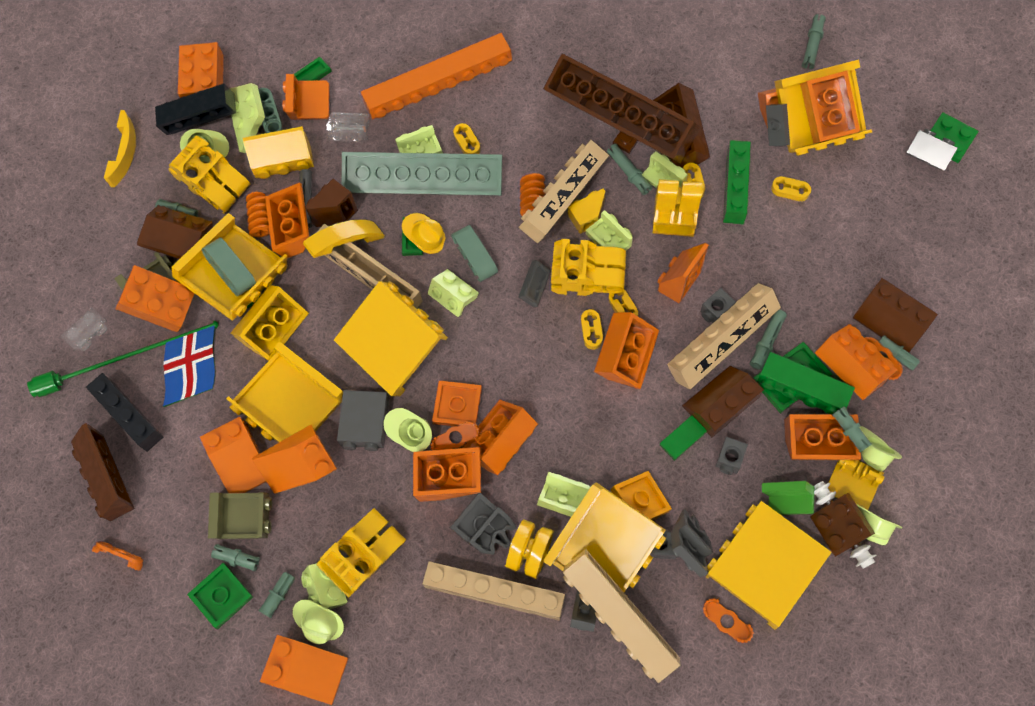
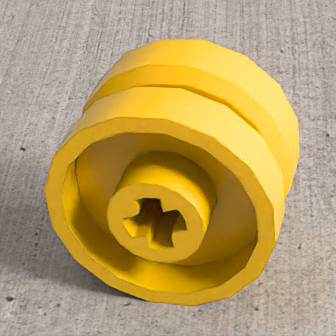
(525, 547)

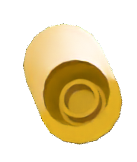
(424, 232)

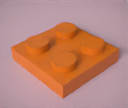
(456, 403)

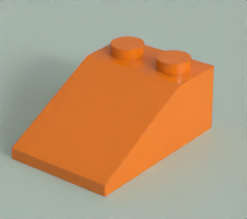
(682, 272)
(231, 454)
(295, 461)
(446, 473)
(304, 669)

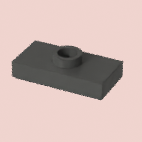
(778, 124)
(534, 283)

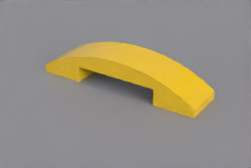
(117, 169)
(341, 233)

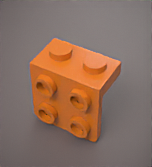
(306, 98)

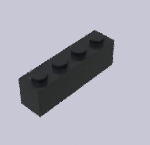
(195, 109)
(124, 412)

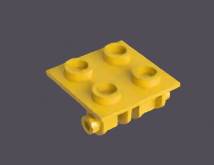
(857, 480)

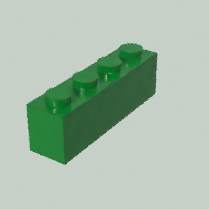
(736, 182)
(804, 384)

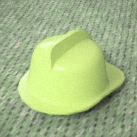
(216, 141)
(408, 429)
(879, 454)
(882, 528)
(317, 622)

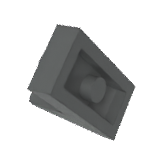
(583, 615)

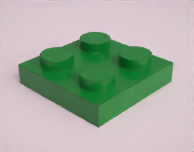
(955, 131)
(220, 596)

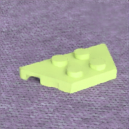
(248, 113)

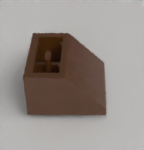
(331, 205)

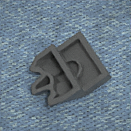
(483, 525)
(691, 543)

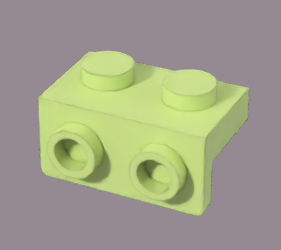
(419, 141)
(662, 168)
(609, 232)
(451, 292)
(562, 494)
(322, 588)

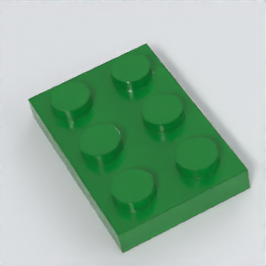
(803, 355)

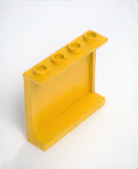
(790, 93)
(203, 280)
(389, 337)
(286, 396)
(613, 535)
(768, 563)

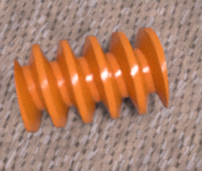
(531, 188)
(257, 214)

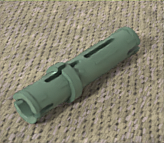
(814, 34)
(634, 175)
(765, 346)

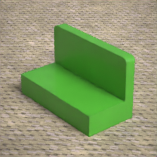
(790, 497)

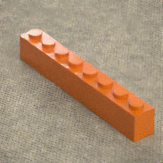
(436, 76)

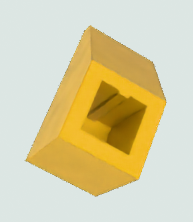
(587, 210)

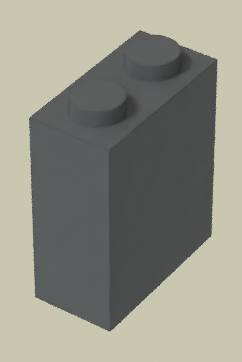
(363, 420)

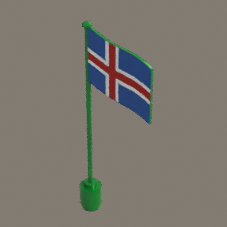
(187, 366)

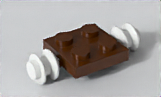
(842, 525)

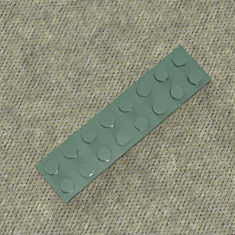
(422, 173)

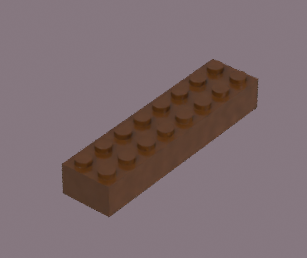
(622, 108)

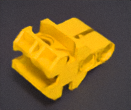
(214, 180)
(676, 207)
(597, 269)
(369, 559)

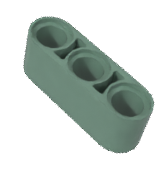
(272, 120)
(475, 253)
(228, 266)

